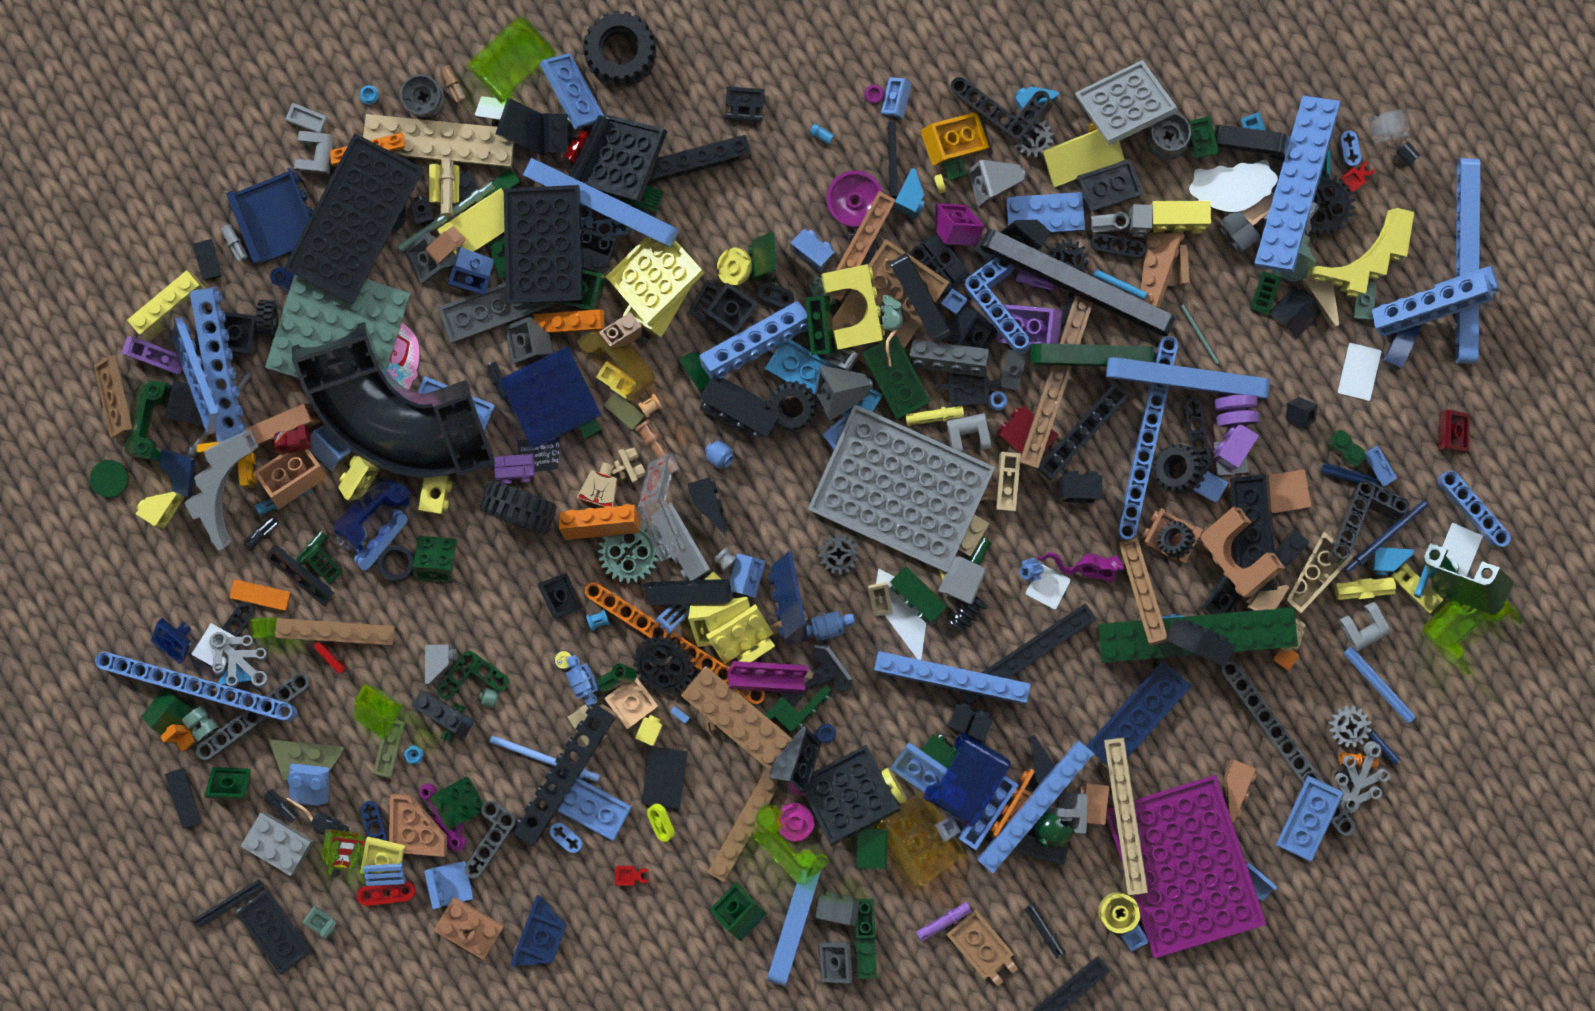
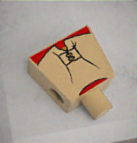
(600, 487)

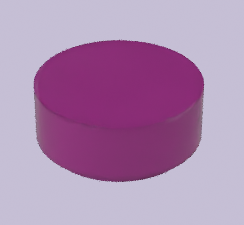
(874, 94)

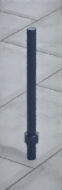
(1360, 558)

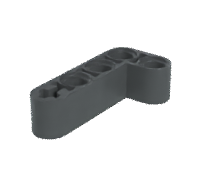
(488, 842)

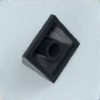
(1295, 312)
(559, 596)
(1221, 598)

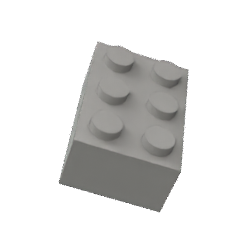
(277, 843)

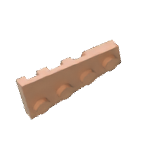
(1158, 262)

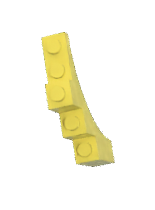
(1390, 245)

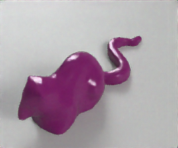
(1090, 566)

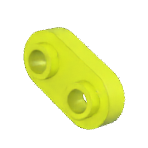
(660, 822)

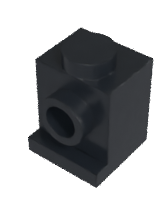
(425, 217)

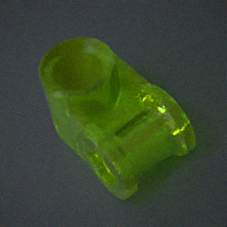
(264, 627)

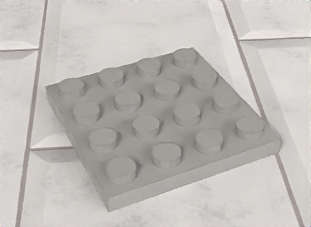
(1126, 102)

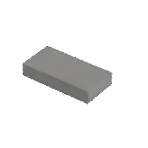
(306, 118)

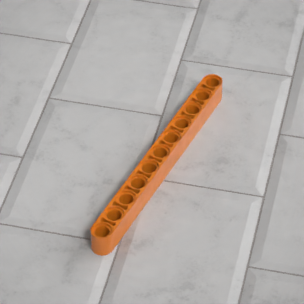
(652, 625)

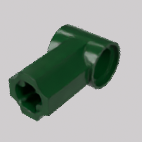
(619, 675)

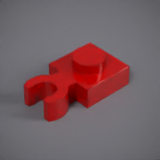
(575, 147)
(1356, 178)
(627, 875)

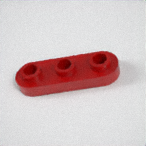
(378, 896)

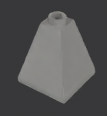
(993, 178)

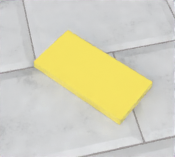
(1080, 157)
(480, 222)

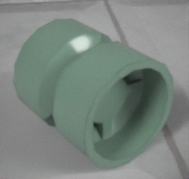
(197, 717)

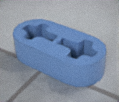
(1354, 148)
(569, 834)

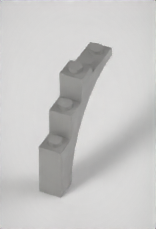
(211, 482)

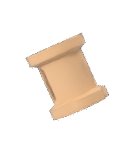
(650, 405)

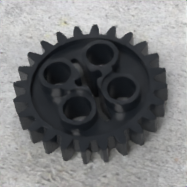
(1341, 198)
(650, 652)

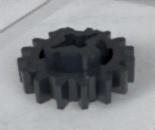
(1062, 252)

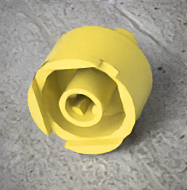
(1115, 902)

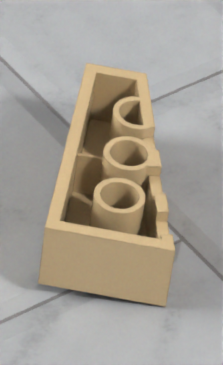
(1315, 576)

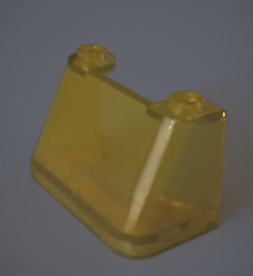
(638, 374)

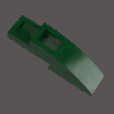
(866, 940)

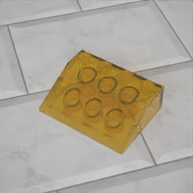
(917, 842)

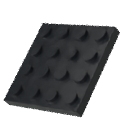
(624, 158)
(850, 796)

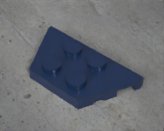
(540, 936)

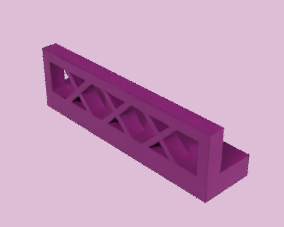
(767, 677)

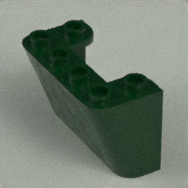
(1478, 593)

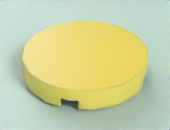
(734, 266)
(895, 787)

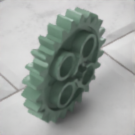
(641, 565)

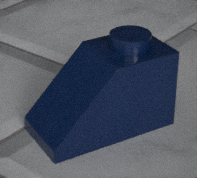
(469, 280)

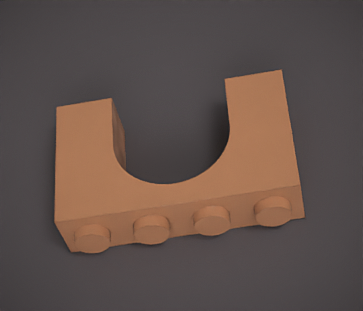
(1218, 541)

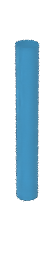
(1120, 284)
(1422, 583)

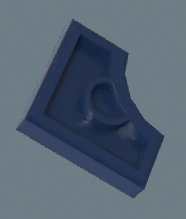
(180, 471)

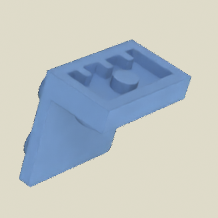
(447, 882)

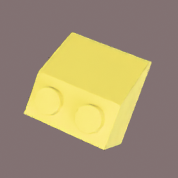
(159, 508)

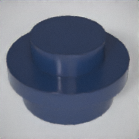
(826, 733)

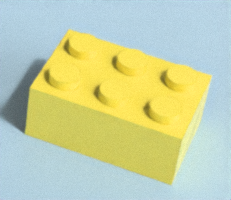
(1181, 216)

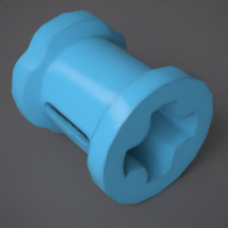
(595, 622)

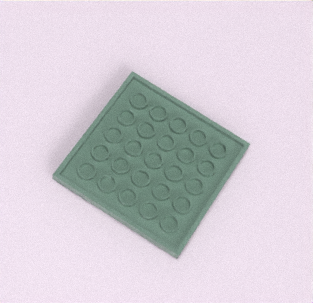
(318, 318)

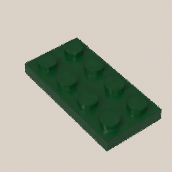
(899, 381)

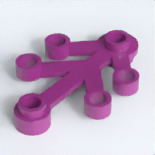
(451, 835)

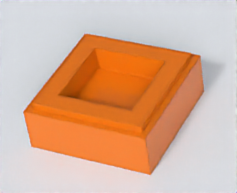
(1285, 658)

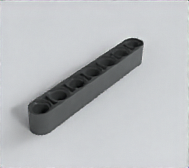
(247, 724)

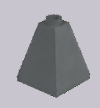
(840, 389)

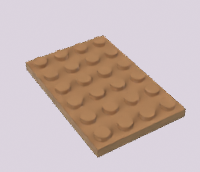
(887, 283)

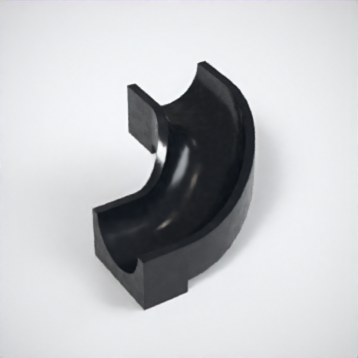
(383, 420)

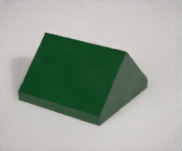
(166, 710)
(229, 783)
(872, 848)

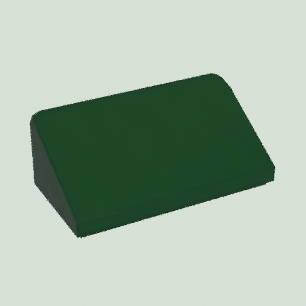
(505, 180)
(693, 367)

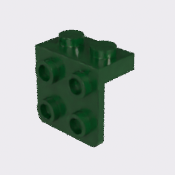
(457, 803)

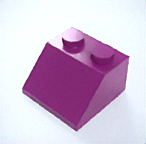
(957, 224)

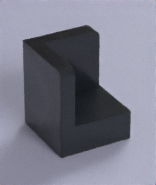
(1301, 412)

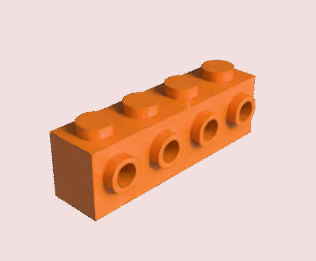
(599, 522)

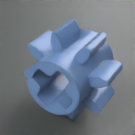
(1031, 570)

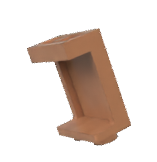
(1159, 520)

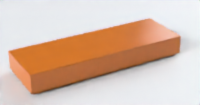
(260, 595)

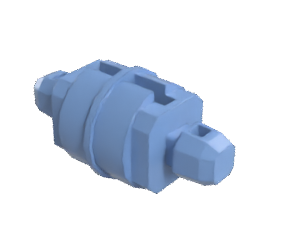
(829, 625)
(582, 680)

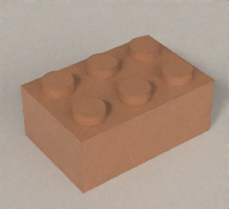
(290, 476)

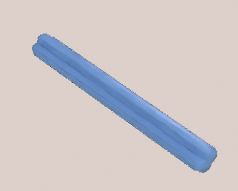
(1379, 685)

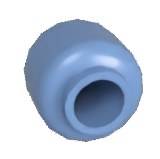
(719, 454)

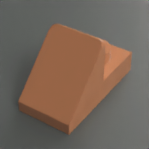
(445, 244)

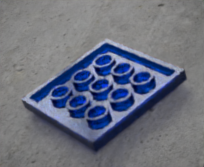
(550, 397)

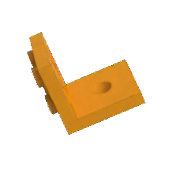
(245, 466)

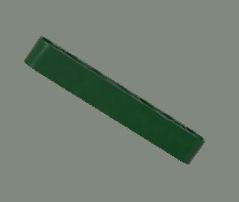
(1086, 354)

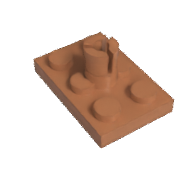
(468, 928)

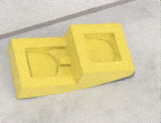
(611, 376)

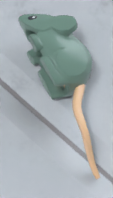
(892, 319)

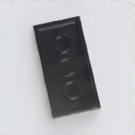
(274, 931)

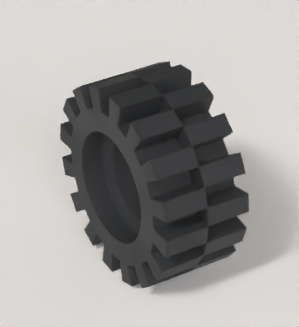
(267, 317)
(1167, 534)

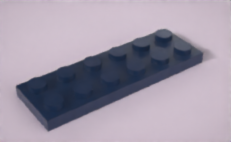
(1141, 710)

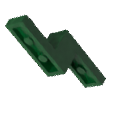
(790, 716)

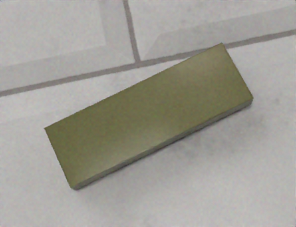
(389, 751)

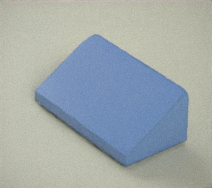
(896, 97)
(1211, 487)

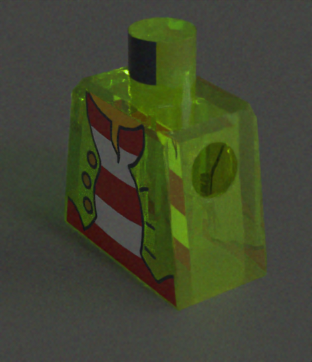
(341, 849)

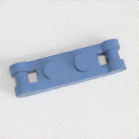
(382, 540)

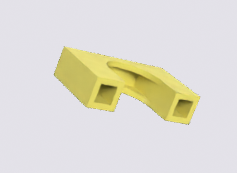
(148, 319)
(869, 328)

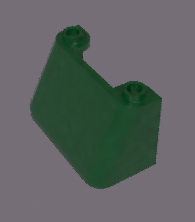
(144, 398)

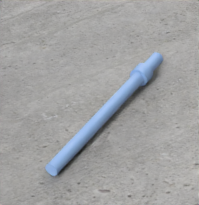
(538, 756)

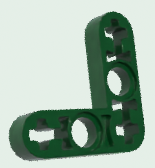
(475, 669)

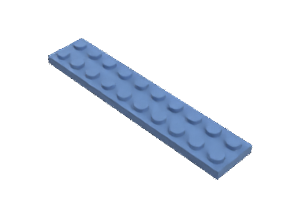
(1297, 184)

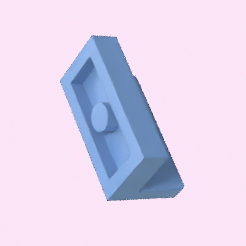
(328, 447)
(746, 575)
(1262, 885)

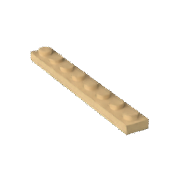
(1126, 816)

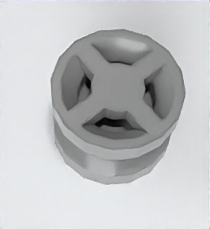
(724, 559)

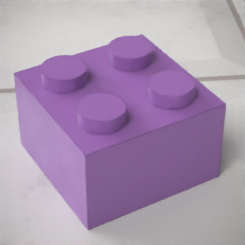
(1235, 446)

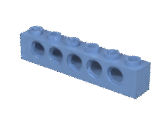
(1441, 305)
(745, 341)

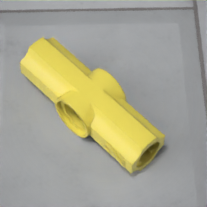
(1365, 588)

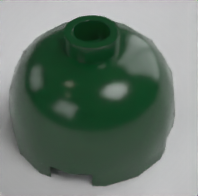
(1051, 832)

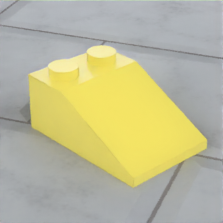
(358, 478)

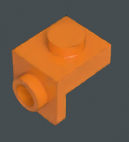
(180, 735)

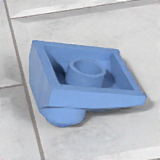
(309, 784)

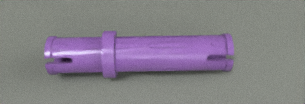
(944, 921)

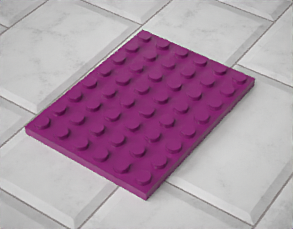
(1191, 868)

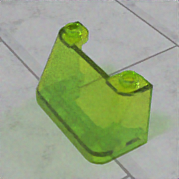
(509, 58)
(800, 866)

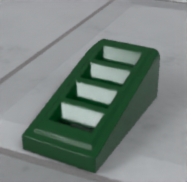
(1265, 275)
(312, 553)

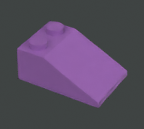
(1039, 324)

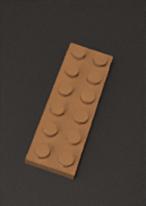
(736, 717)

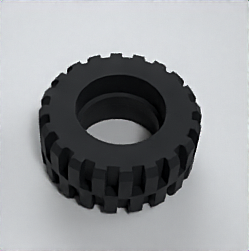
(613, 25)
(518, 507)

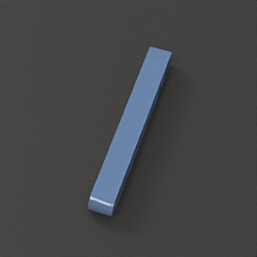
(605, 204)
(1187, 377)

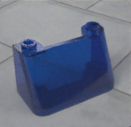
(349, 527)
(968, 780)

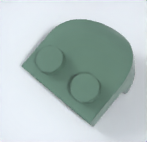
(1304, 261)

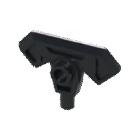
(829, 669)

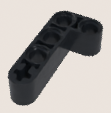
(1252, 140)

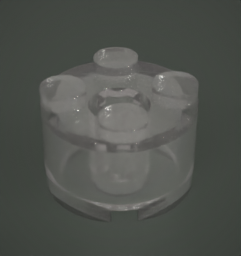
(1389, 125)

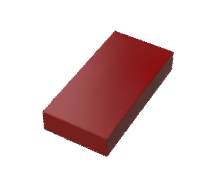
(329, 657)

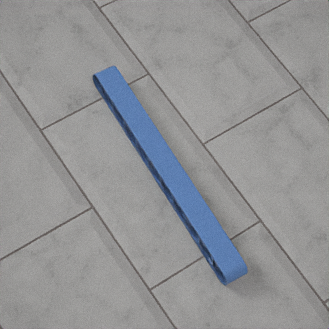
(1467, 255)
(1148, 448)
(187, 683)

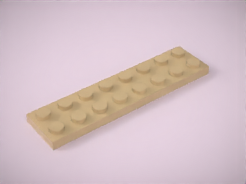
(443, 140)

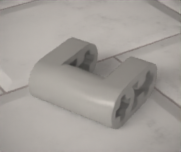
(322, 159)
(969, 425)
(1371, 633)

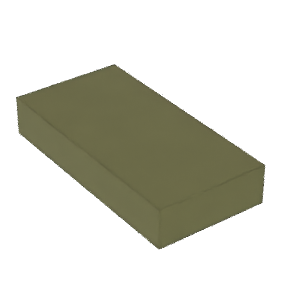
(624, 411)

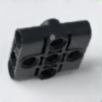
(936, 248)

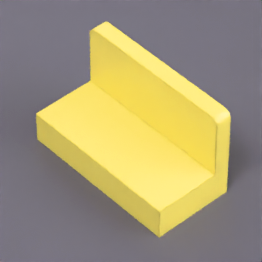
(435, 184)

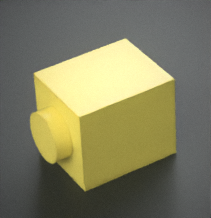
(649, 730)

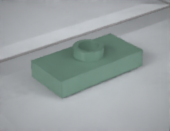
(1365, 303)

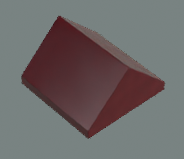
(1453, 431)

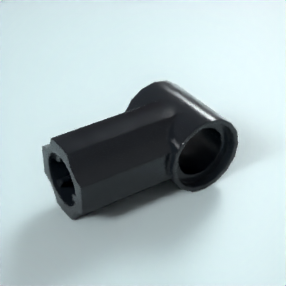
(1405, 155)

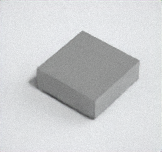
(948, 828)

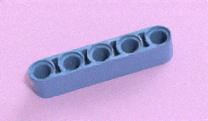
(1482, 513)

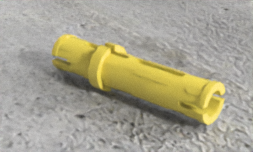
(935, 415)

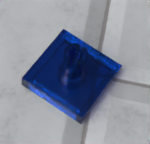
(172, 639)

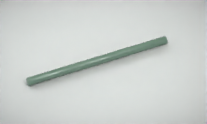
(1199, 334)

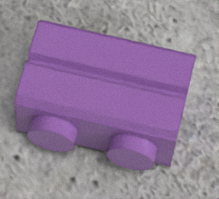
(514, 468)

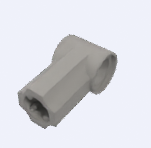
(1107, 223)

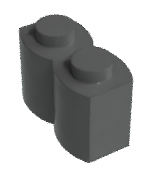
(1238, 231)
(837, 909)

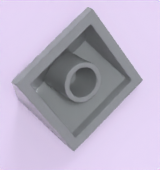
(962, 580)

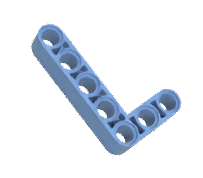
(995, 305)

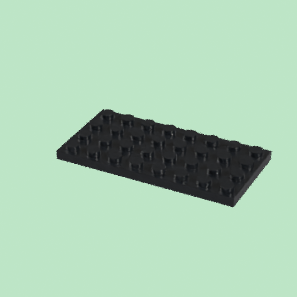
(353, 218)

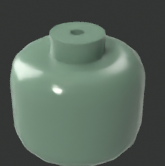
(488, 697)

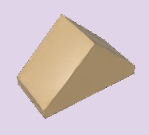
(880, 599)

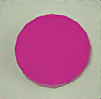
(797, 822)

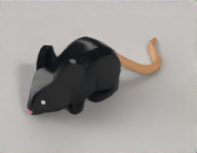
(322, 821)

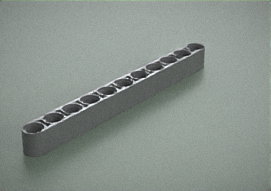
(1282, 738)

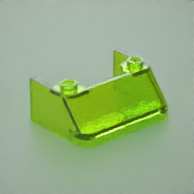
(1455, 622)

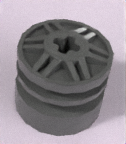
(413, 91)
(1173, 127)

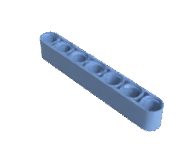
(792, 932)

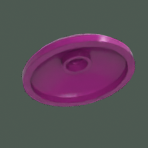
(846, 188)

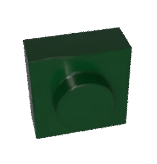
(954, 169)

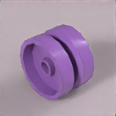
(1236, 407)

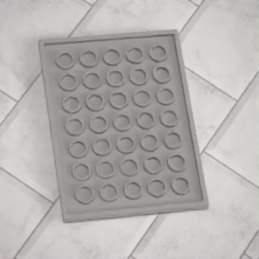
(901, 488)

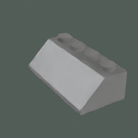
(691, 560)

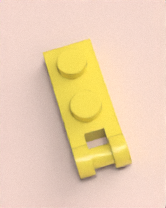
(1429, 598)

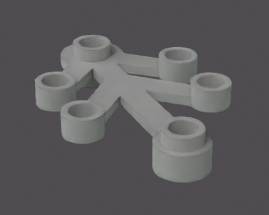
(236, 657)
(1360, 780)

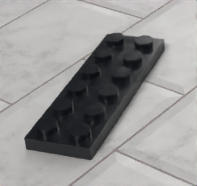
(1257, 539)

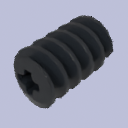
(966, 614)

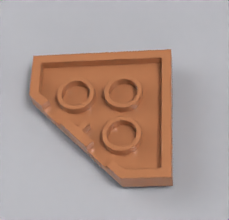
(415, 828)

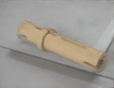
(447, 187)

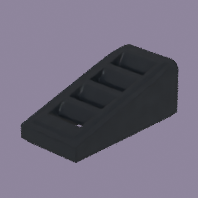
(700, 297)

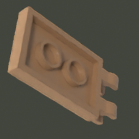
(982, 947)

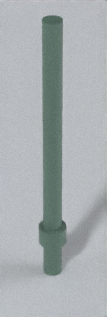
(476, 196)

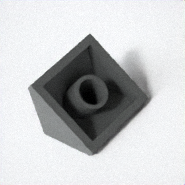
(835, 962)

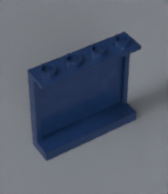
(271, 216)

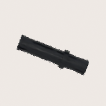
(1049, 937)

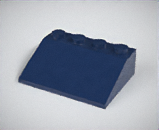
(789, 600)

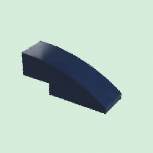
(1400, 347)

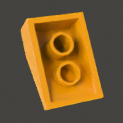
(954, 138)

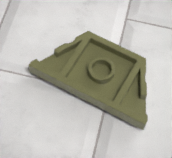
(305, 754)

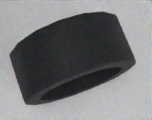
(382, 559)

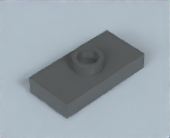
(1012, 370)

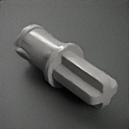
(234, 243)

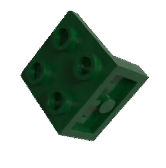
(434, 559)

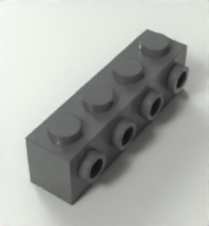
(949, 358)

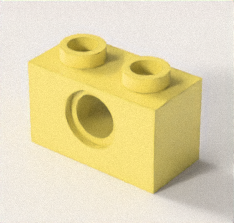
(438, 505)

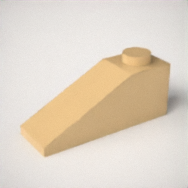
(1324, 297)
(1008, 481)

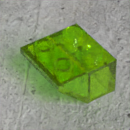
(376, 709)

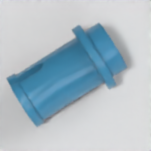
(821, 133)

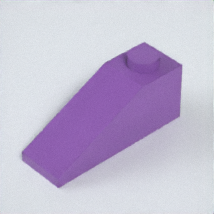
(152, 354)

